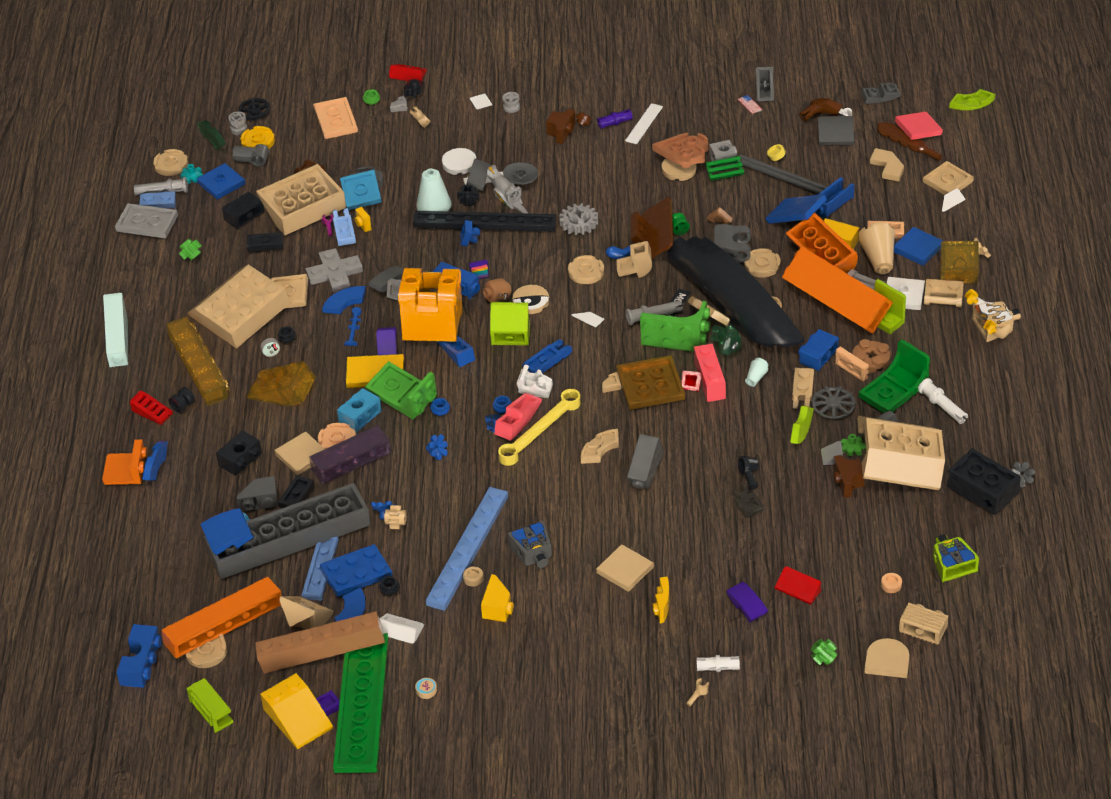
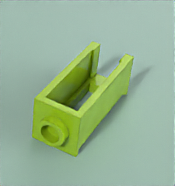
(209, 704)

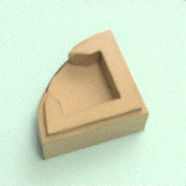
(612, 383)

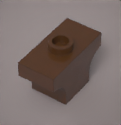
(561, 124)
(847, 474)

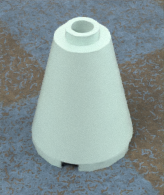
(433, 193)

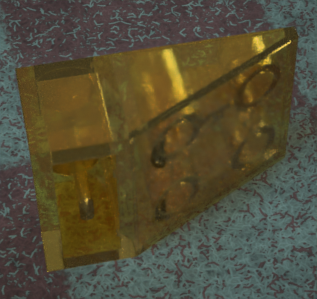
(283, 384)

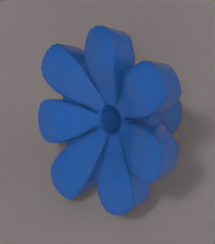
(437, 446)
(381, 507)

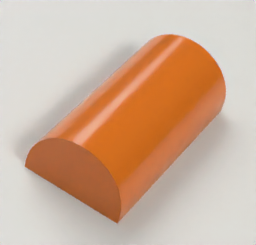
(823, 242)

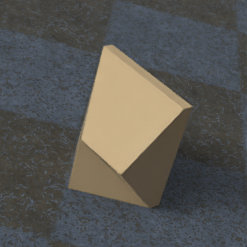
(304, 612)

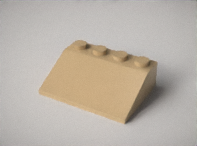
(302, 199)

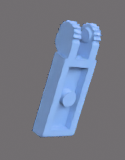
(344, 228)

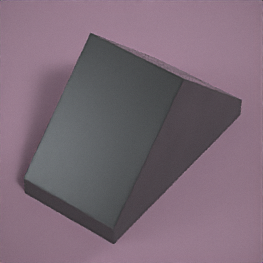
(764, 84)

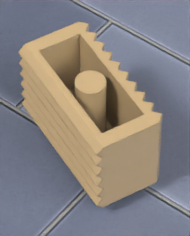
(923, 623)

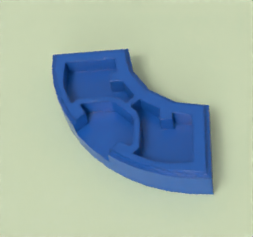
(343, 299)
(153, 463)
(353, 605)

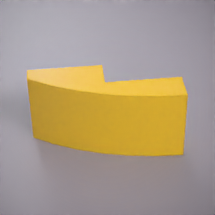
(661, 606)

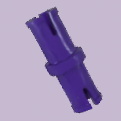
(614, 118)

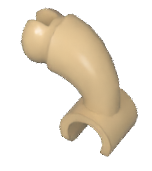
(418, 115)

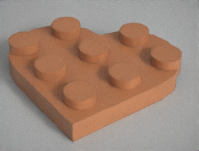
(683, 149)

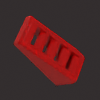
(143, 399)

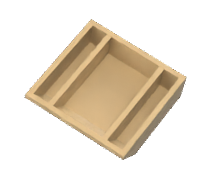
(241, 305)

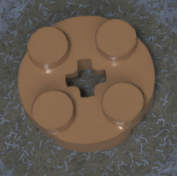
(878, 350)

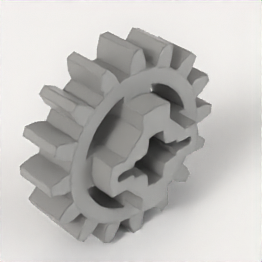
(578, 219)

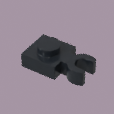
(413, 88)

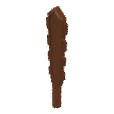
(898, 135)

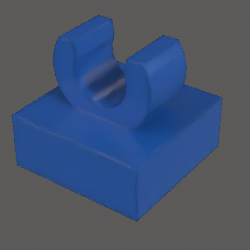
(468, 233)

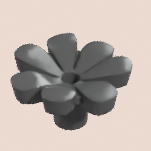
(1024, 472)

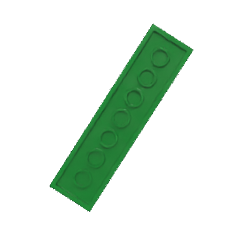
(361, 710)

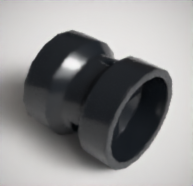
(181, 400)

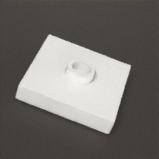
(911, 288)

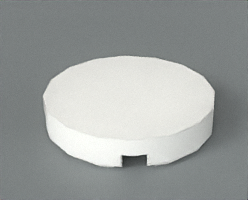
(458, 161)

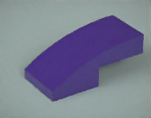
(747, 600)

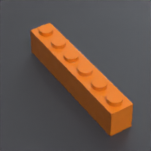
(221, 617)

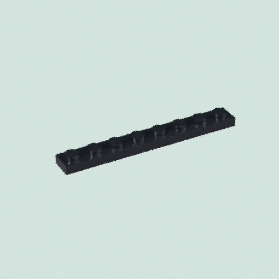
(485, 220)

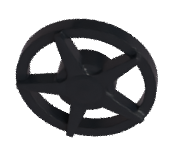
(255, 108)

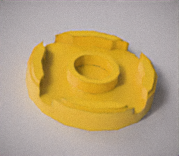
(257, 136)

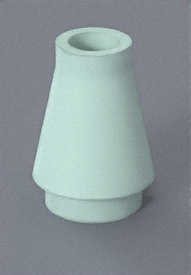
(757, 370)

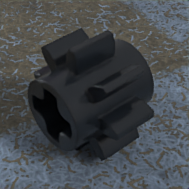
(468, 195)

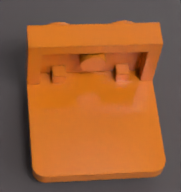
(126, 467)

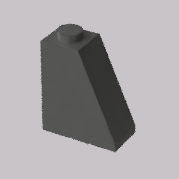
(645, 461)

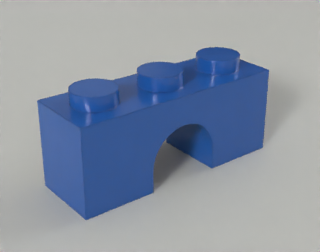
(136, 670)

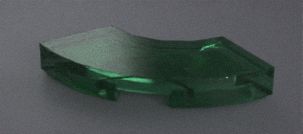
(211, 134)

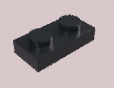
(265, 242)
(296, 491)

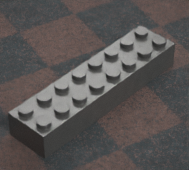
(294, 530)

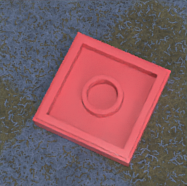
(918, 125)

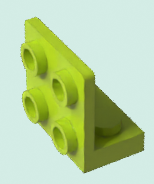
(896, 314)

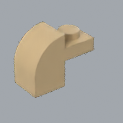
(639, 261)

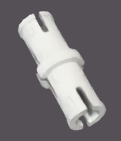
(718, 663)

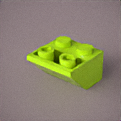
(509, 323)

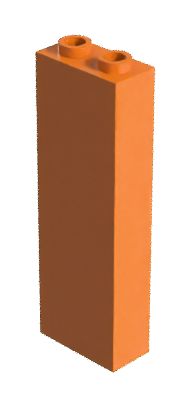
(837, 289)

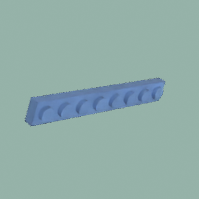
(466, 548)

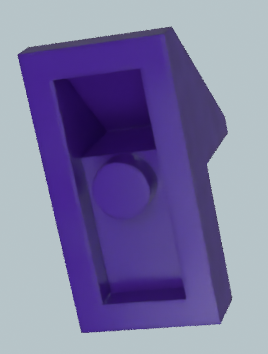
(387, 341)

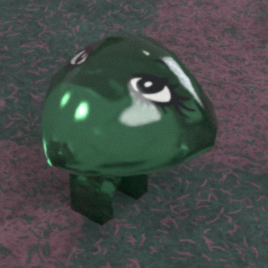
(728, 339)

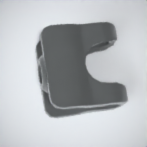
(727, 238)

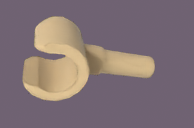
(700, 690)

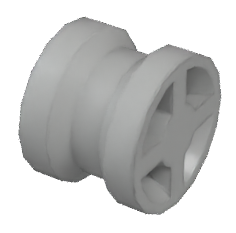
(511, 102)

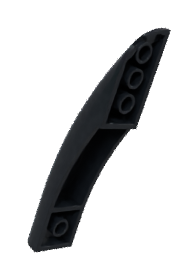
(734, 292)

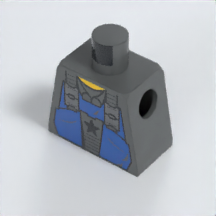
(531, 544)

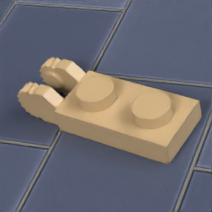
(802, 386)

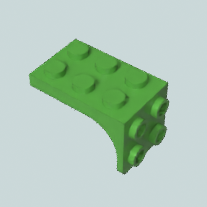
(675, 332)
(403, 390)

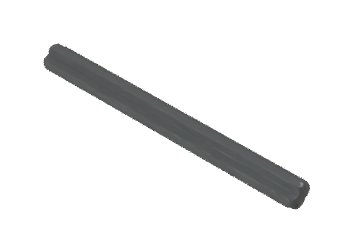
(781, 174)

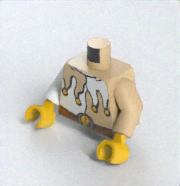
(991, 318)

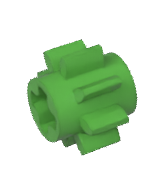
(190, 249)
(823, 651)

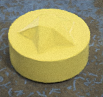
(776, 152)

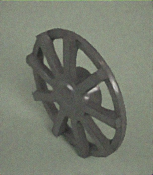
(833, 403)

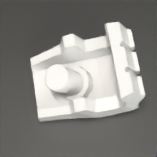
(534, 383)

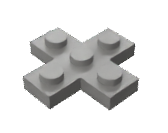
(334, 270)

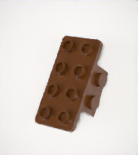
(654, 226)

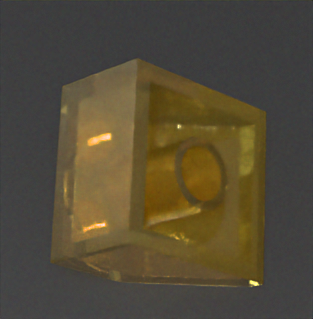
(959, 261)

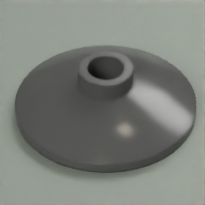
(520, 173)

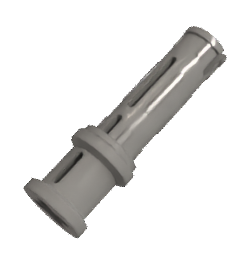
(168, 186)
(663, 309)

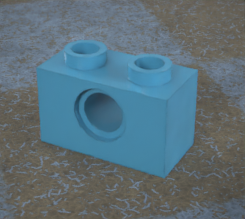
(359, 409)

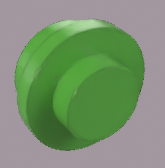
(371, 97)

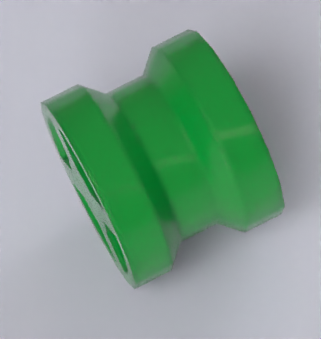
(680, 224)

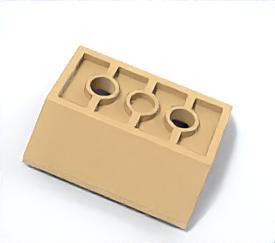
(901, 456)

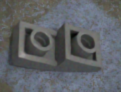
(884, 93)
(478, 174)
(381, 280)

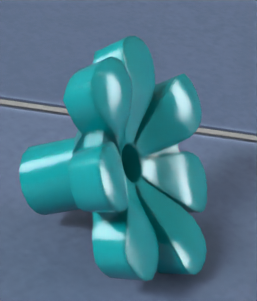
(191, 173)

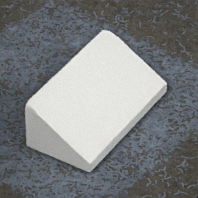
(401, 628)

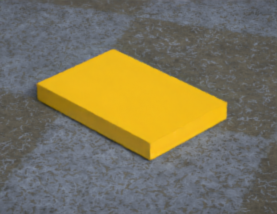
(363, 368)

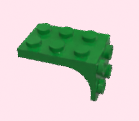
(899, 380)

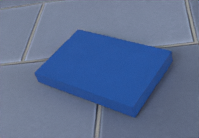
(796, 208)

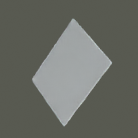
(480, 101)

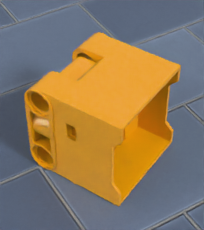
(427, 313)

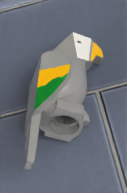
(505, 190)

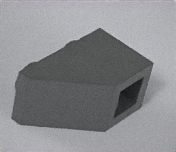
(258, 495)

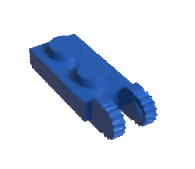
(548, 357)

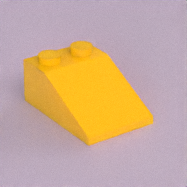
(295, 711)

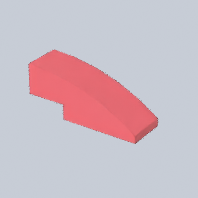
(517, 416)

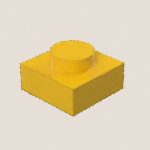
(362, 219)

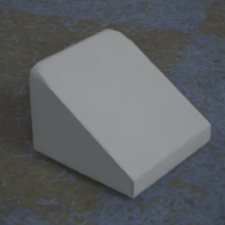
(830, 451)

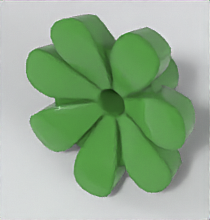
(852, 445)

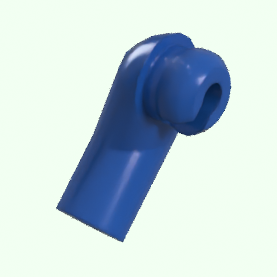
(618, 253)

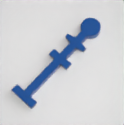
(355, 312)

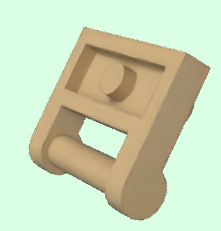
(943, 292)

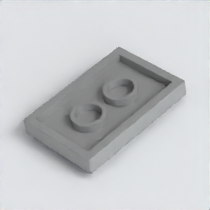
(146, 220)

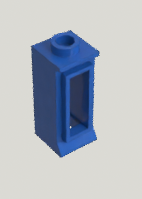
(835, 197)
(469, 281)

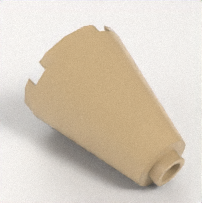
(879, 246)

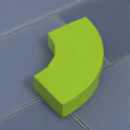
(972, 101)
(802, 425)

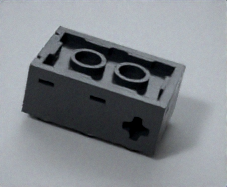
(983, 481)

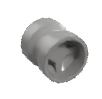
(237, 122)

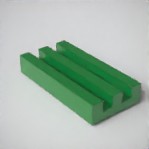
(740, 171)

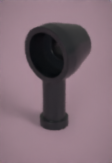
(746, 467)

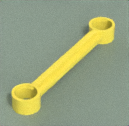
(539, 427)

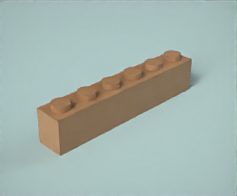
(320, 642)

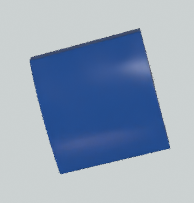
(226, 530)

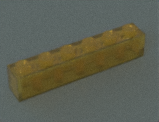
(197, 360)

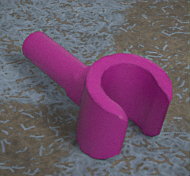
(327, 223)

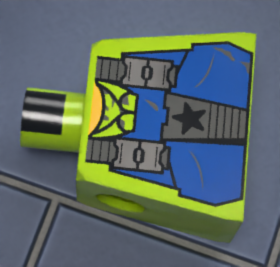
(954, 558)

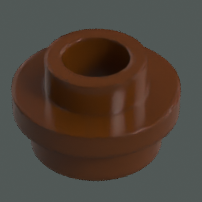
(583, 118)

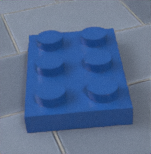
(355, 570)

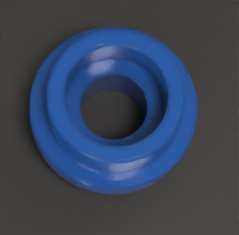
(501, 403)
(440, 406)

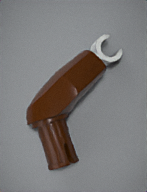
(824, 105)

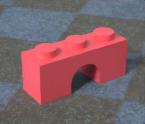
(712, 376)

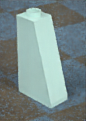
(116, 329)

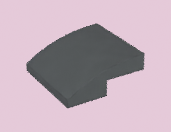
(836, 130)

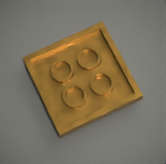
(650, 382)

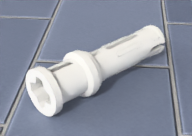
(936, 395)

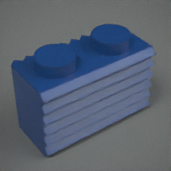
(818, 349)

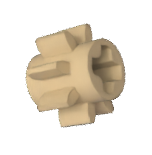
(395, 517)

